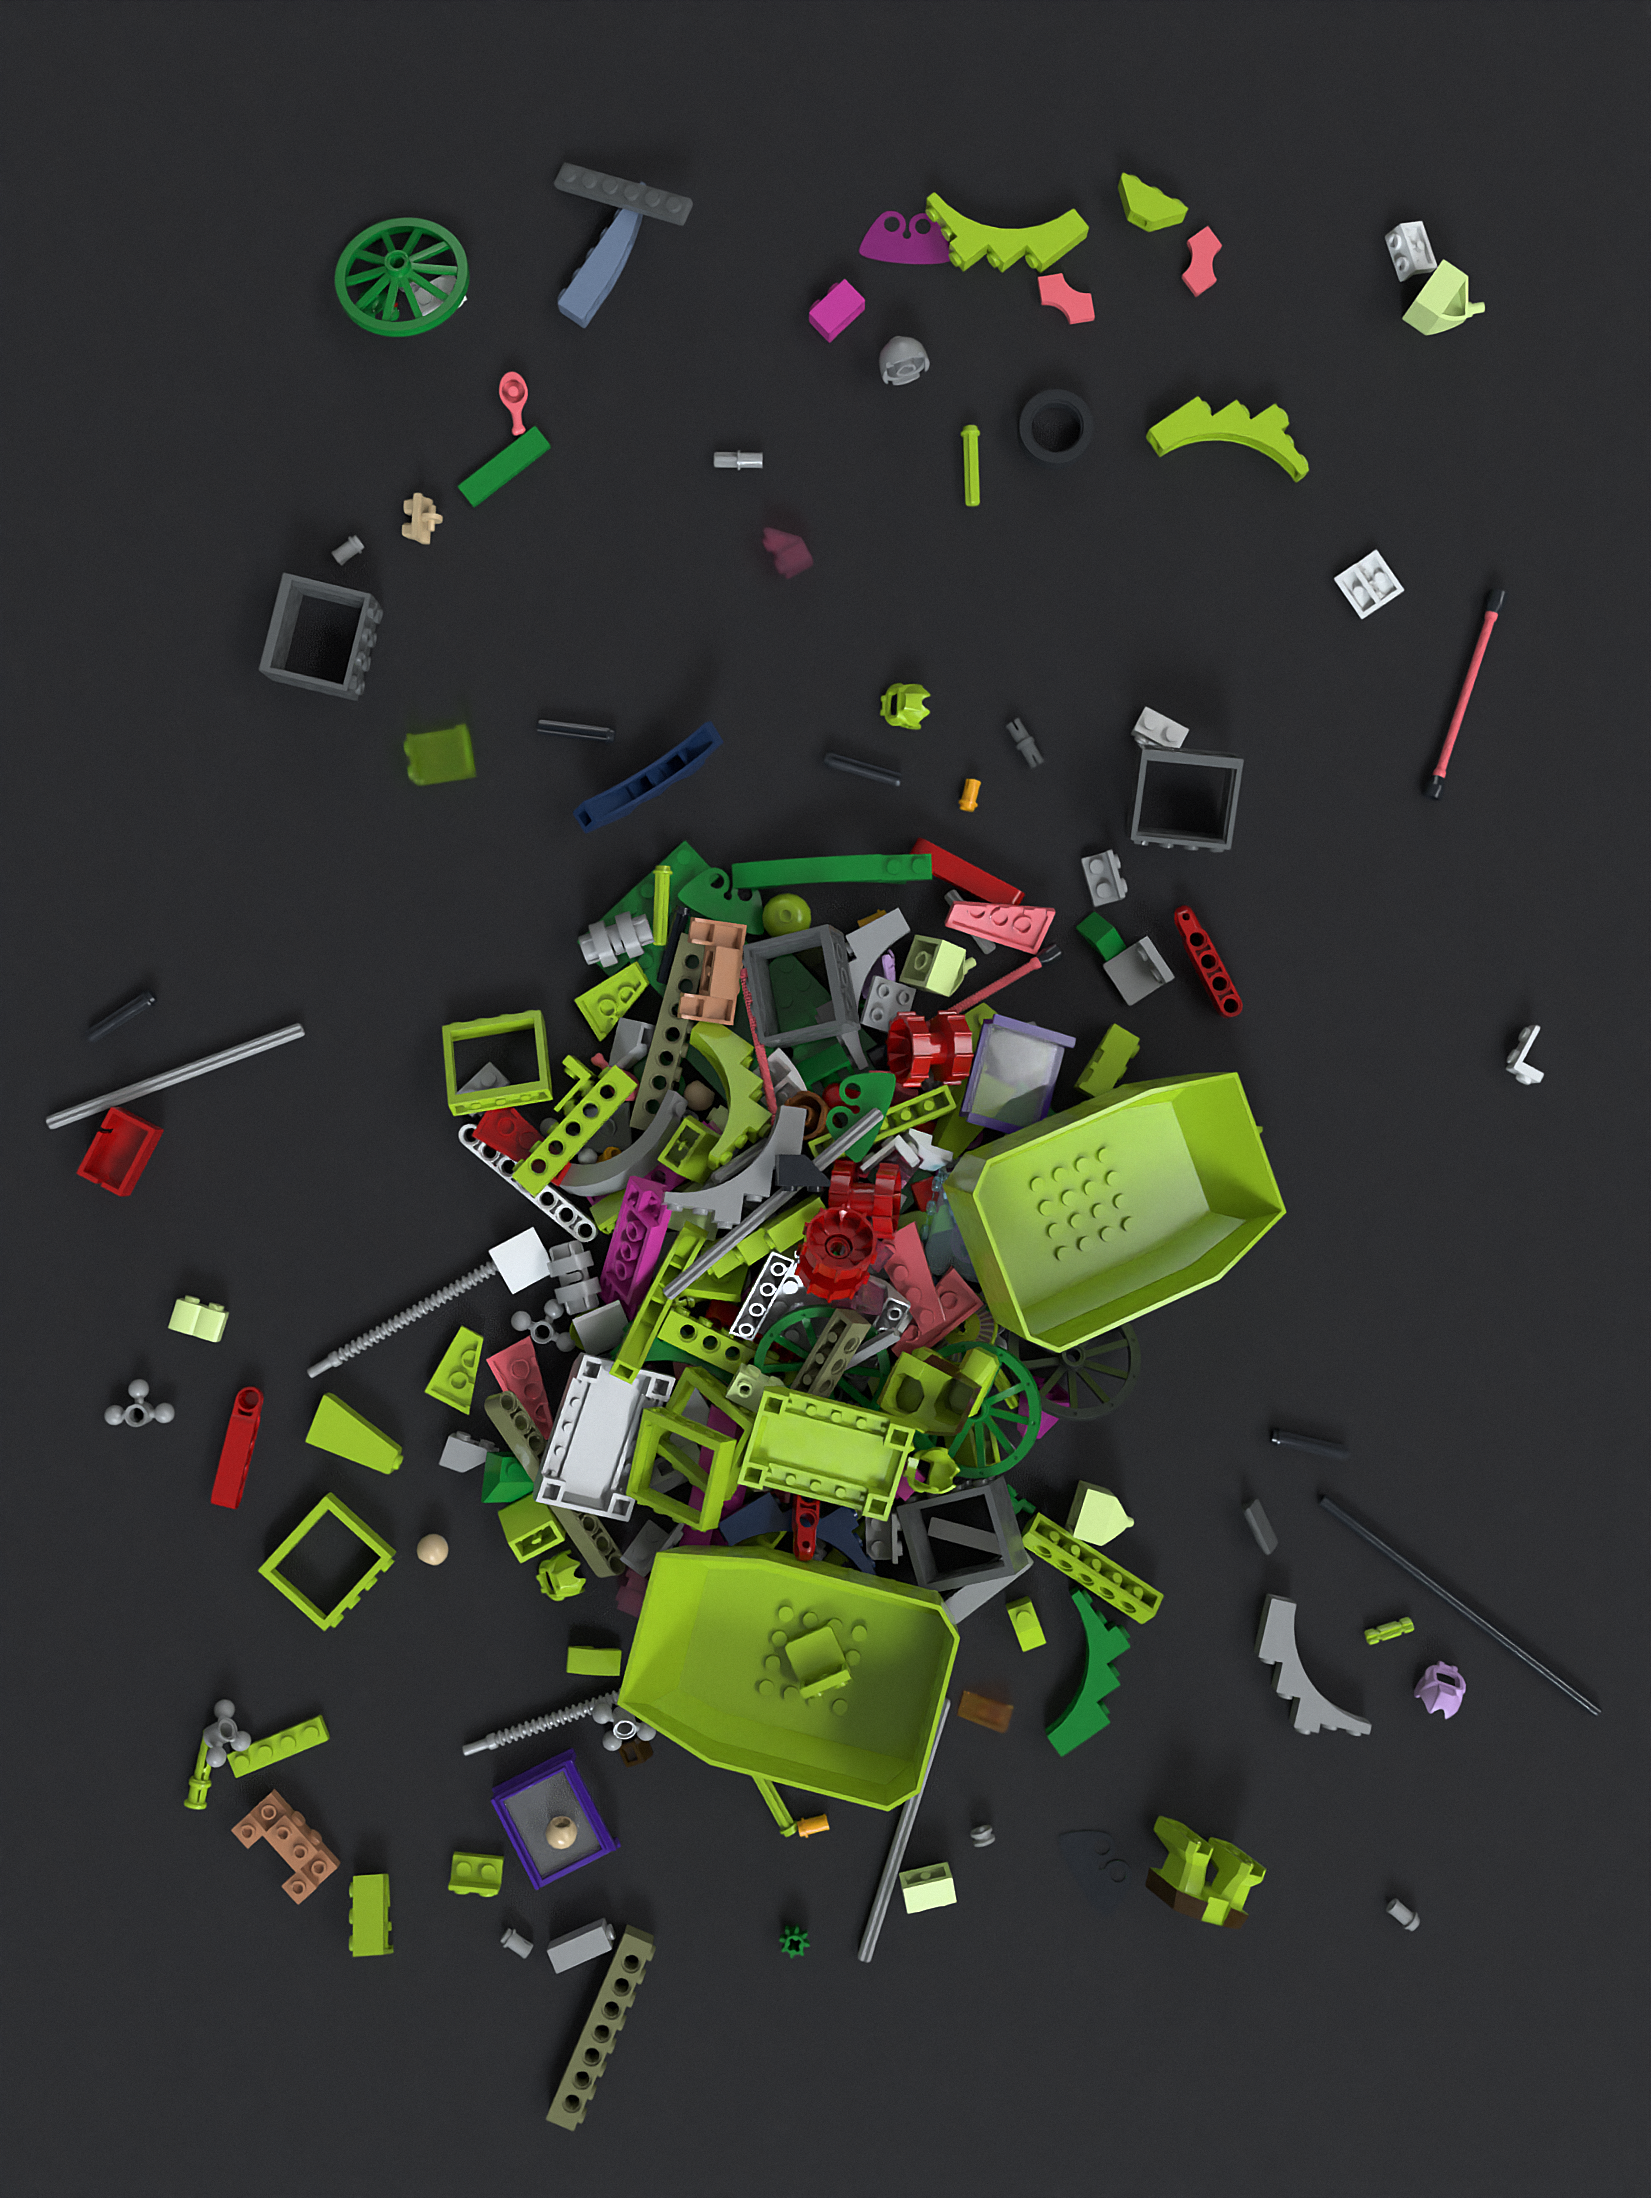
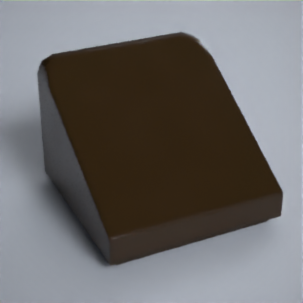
(635, 1751)

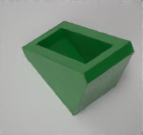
(1101, 936)

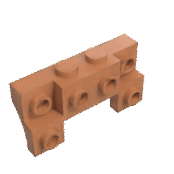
(719, 971)
(292, 1840)

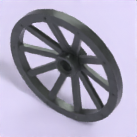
(1060, 1360)

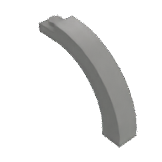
(635, 1161)

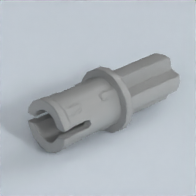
(738, 460)

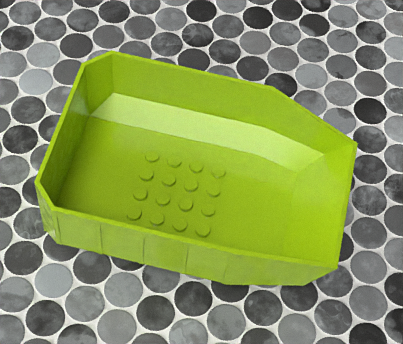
(1114, 1206)
(720, 1683)

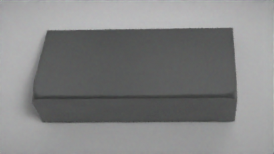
(1260, 1526)

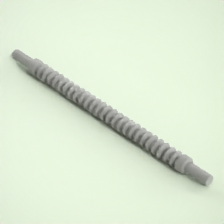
(335, 1358)
(493, 1740)

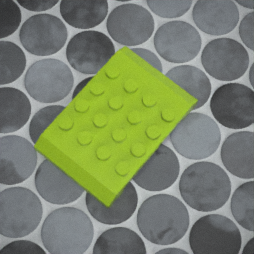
(826, 1451)

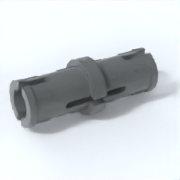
(1025, 743)

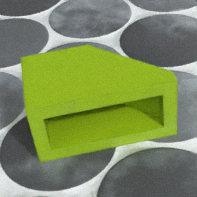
(1025, 1623)

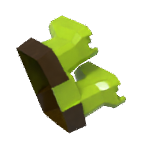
(938, 1389)
(1183, 1881)

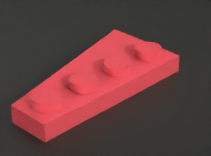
(520, 1373)

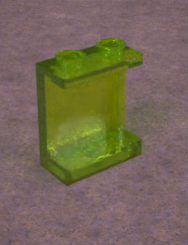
(440, 756)

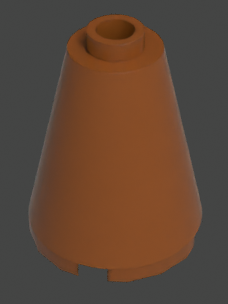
(816, 1114)

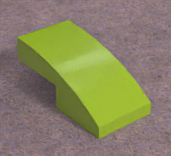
(593, 1660)

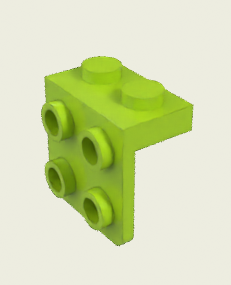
(818, 1662)

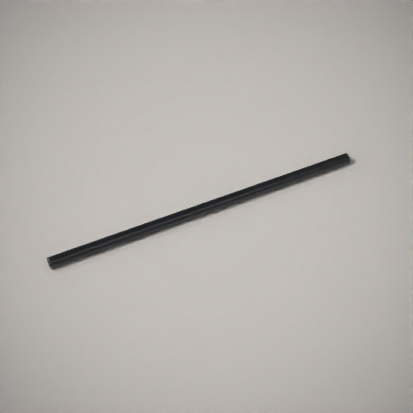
(1459, 1605)

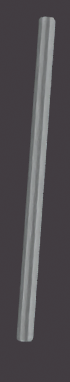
(174, 1076)
(768, 1207)
(895, 1855)

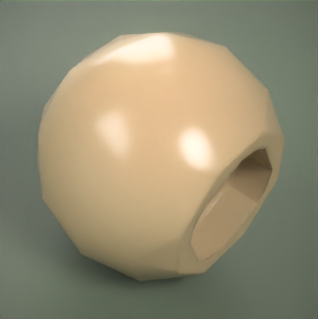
(698, 1096)
(432, 1549)
(561, 1832)

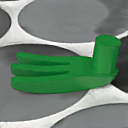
(1024, 1505)

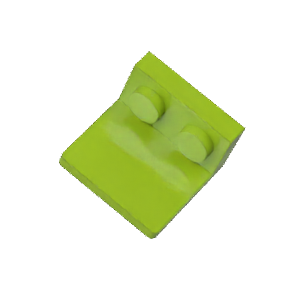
(576, 1070)

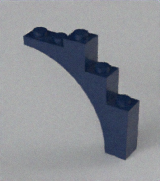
(649, 782)
(764, 1516)

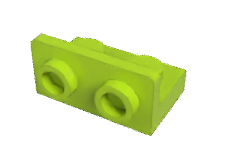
(476, 1874)

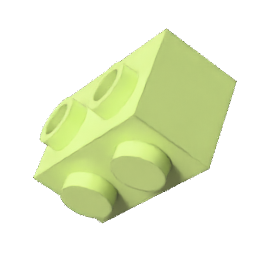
(748, 1386)
(927, 1887)

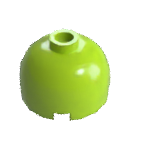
(786, 915)

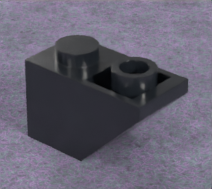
(798, 1171)

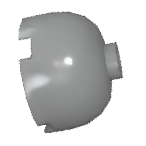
(902, 360)

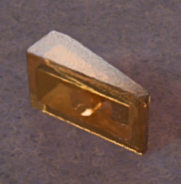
(985, 1711)

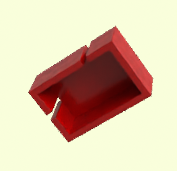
(120, 1153)

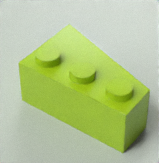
(1108, 1062)
(370, 1915)

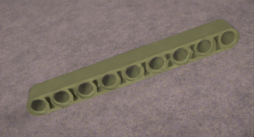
(529, 1446)

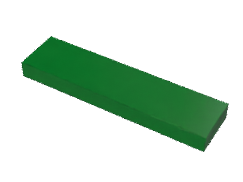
(504, 466)

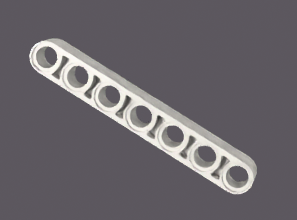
(560, 1201)

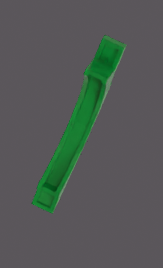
(852, 868)

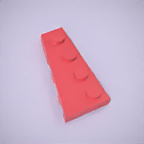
(1002, 923)
(913, 1277)
(957, 1303)

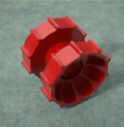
(942, 1048)
(876, 1200)
(841, 1232)

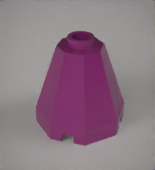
(1056, 1395)

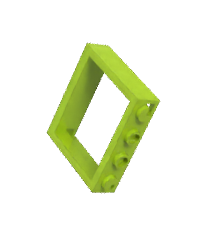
(502, 1096)
(715, 1391)
(644, 1457)
(361, 1529)

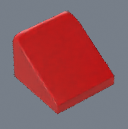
(922, 1192)

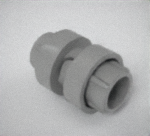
(607, 942)
(579, 1295)

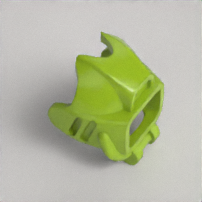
(909, 705)
(940, 1473)
(562, 1577)

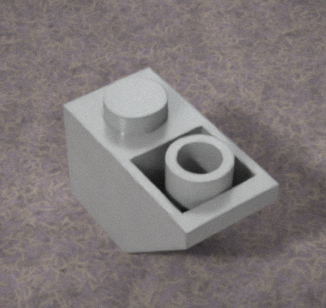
(631, 1043)
(465, 1453)

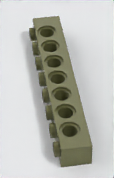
(641, 1116)
(830, 1356)
(569, 2112)

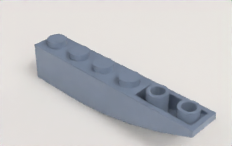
(602, 268)

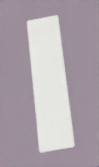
(964, 1535)

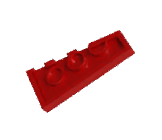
(514, 1137)

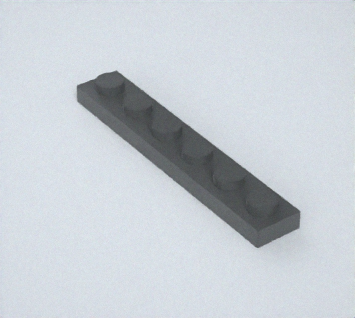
(623, 194)

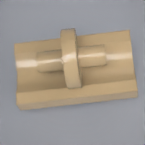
(423, 518)

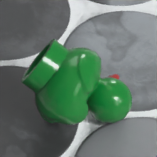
(378, 304)

